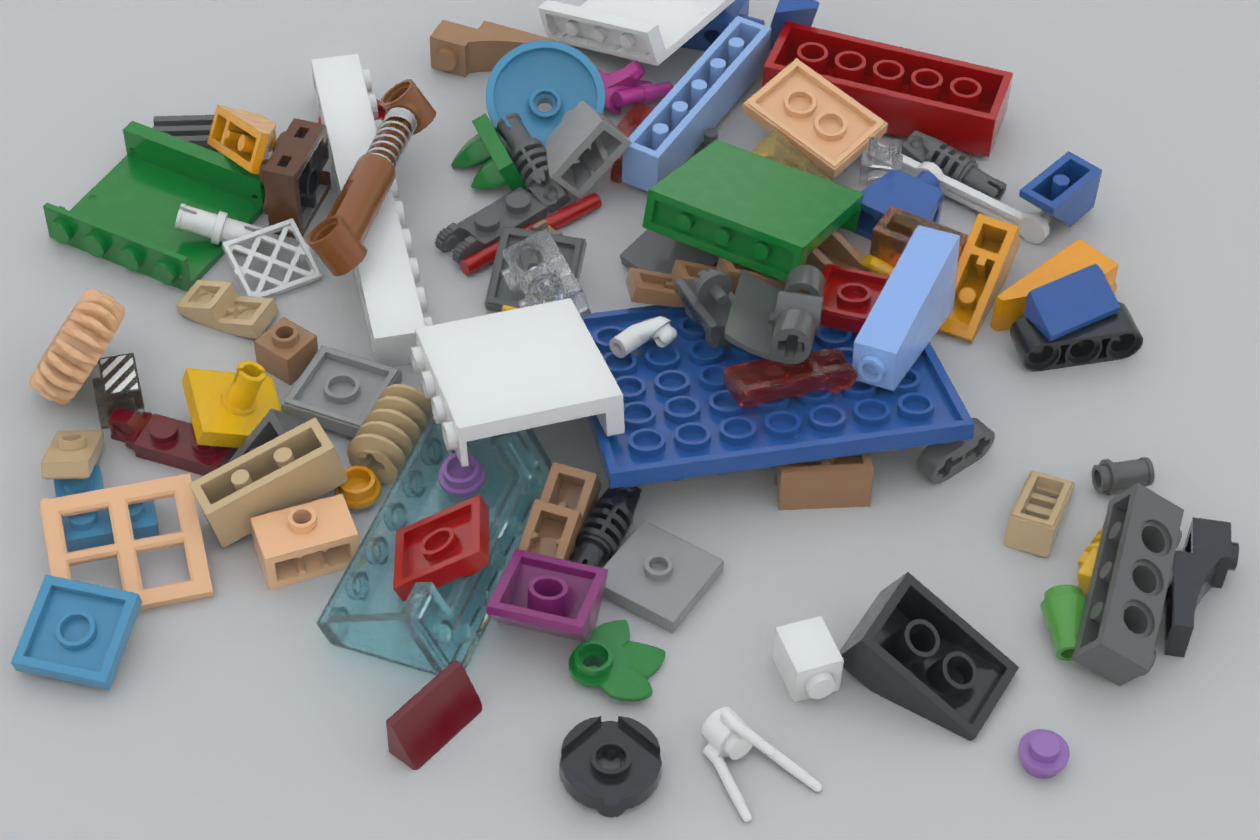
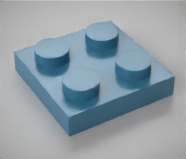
(77, 632)

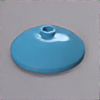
(538, 75)

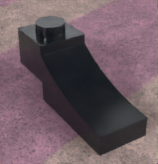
(1197, 569)

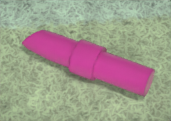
(642, 93)

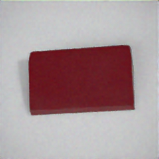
(433, 716)

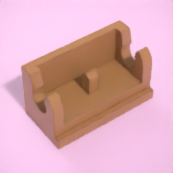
(825, 483)

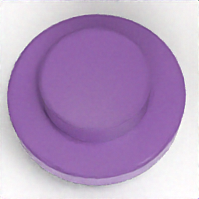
(460, 480)
(1043, 753)

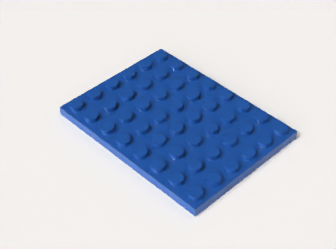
(690, 426)

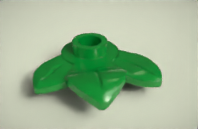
(620, 663)

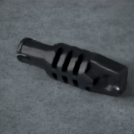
(606, 526)

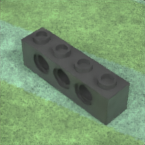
(1129, 585)

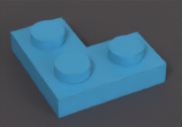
(95, 527)

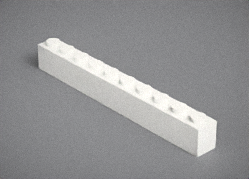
(386, 274)

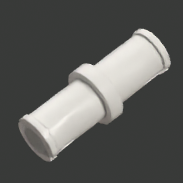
(213, 226)

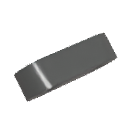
(945, 460)

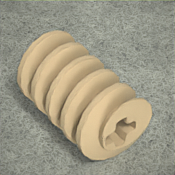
(390, 431)

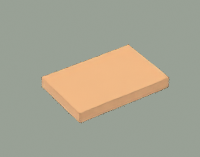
(815, 117)

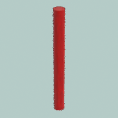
(556, 221)

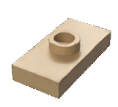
(72, 454)

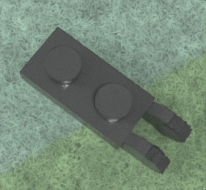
(484, 227)

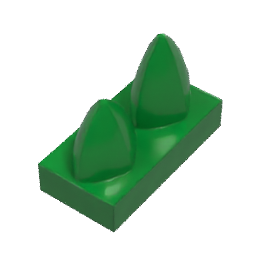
(488, 149)

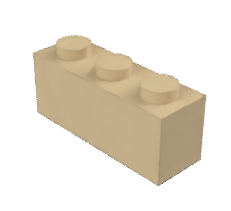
(268, 479)

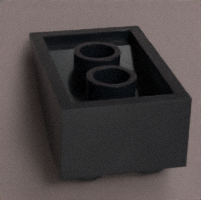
(927, 659)

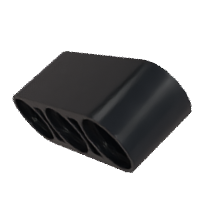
(1098, 342)

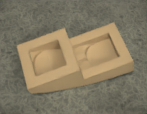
(220, 308)

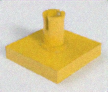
(228, 404)

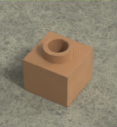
(285, 350)

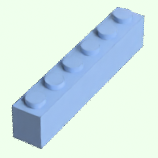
(696, 103)

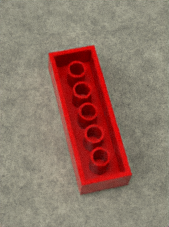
(902, 85)

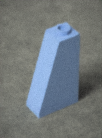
(908, 308)

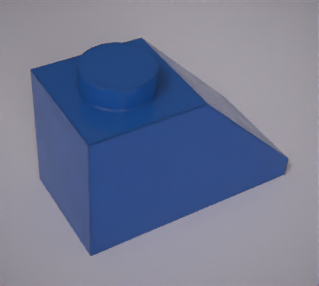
(1064, 188)

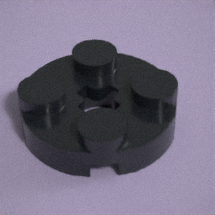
(607, 789)

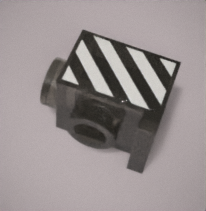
(117, 387)

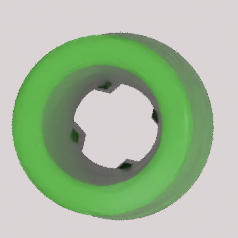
(1063, 614)

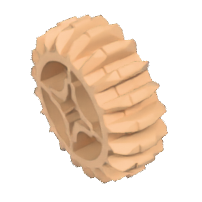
(77, 346)

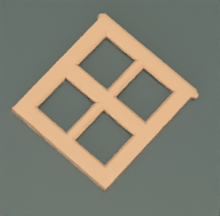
(125, 547)

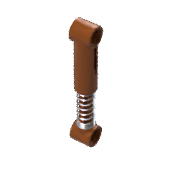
(341, 235)

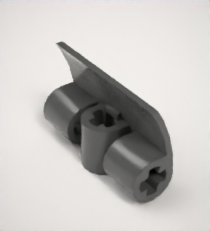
(776, 320)

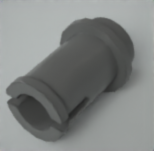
(1111, 476)

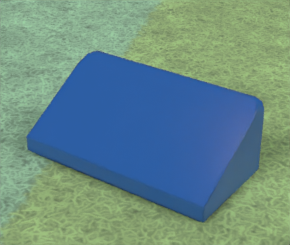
(794, 11)
(1071, 302)

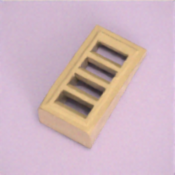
(1037, 517)

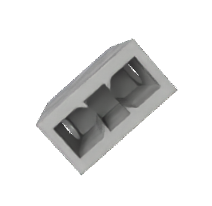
(583, 148)

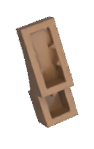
(472, 50)
(560, 511)

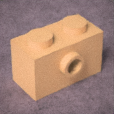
(304, 541)

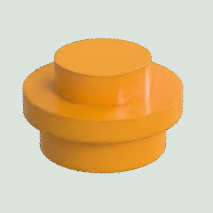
(361, 489)

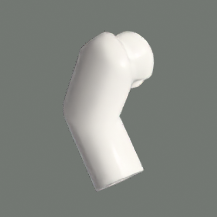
(639, 333)

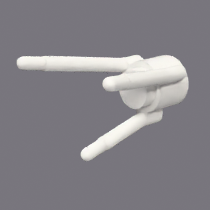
(734, 738)

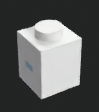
(807, 659)

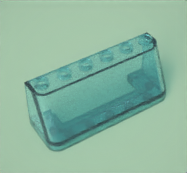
(445, 621)

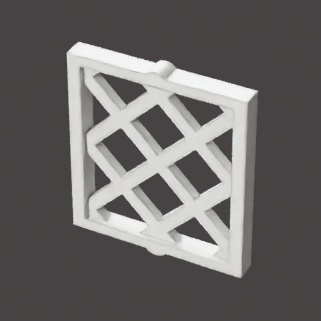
(262, 235)

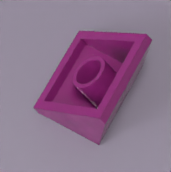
(549, 595)

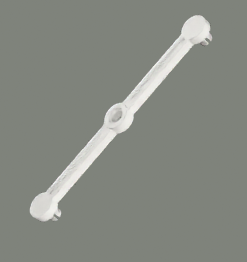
(1031, 226)

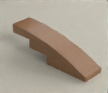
(658, 287)

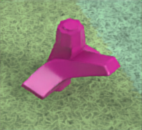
(621, 80)

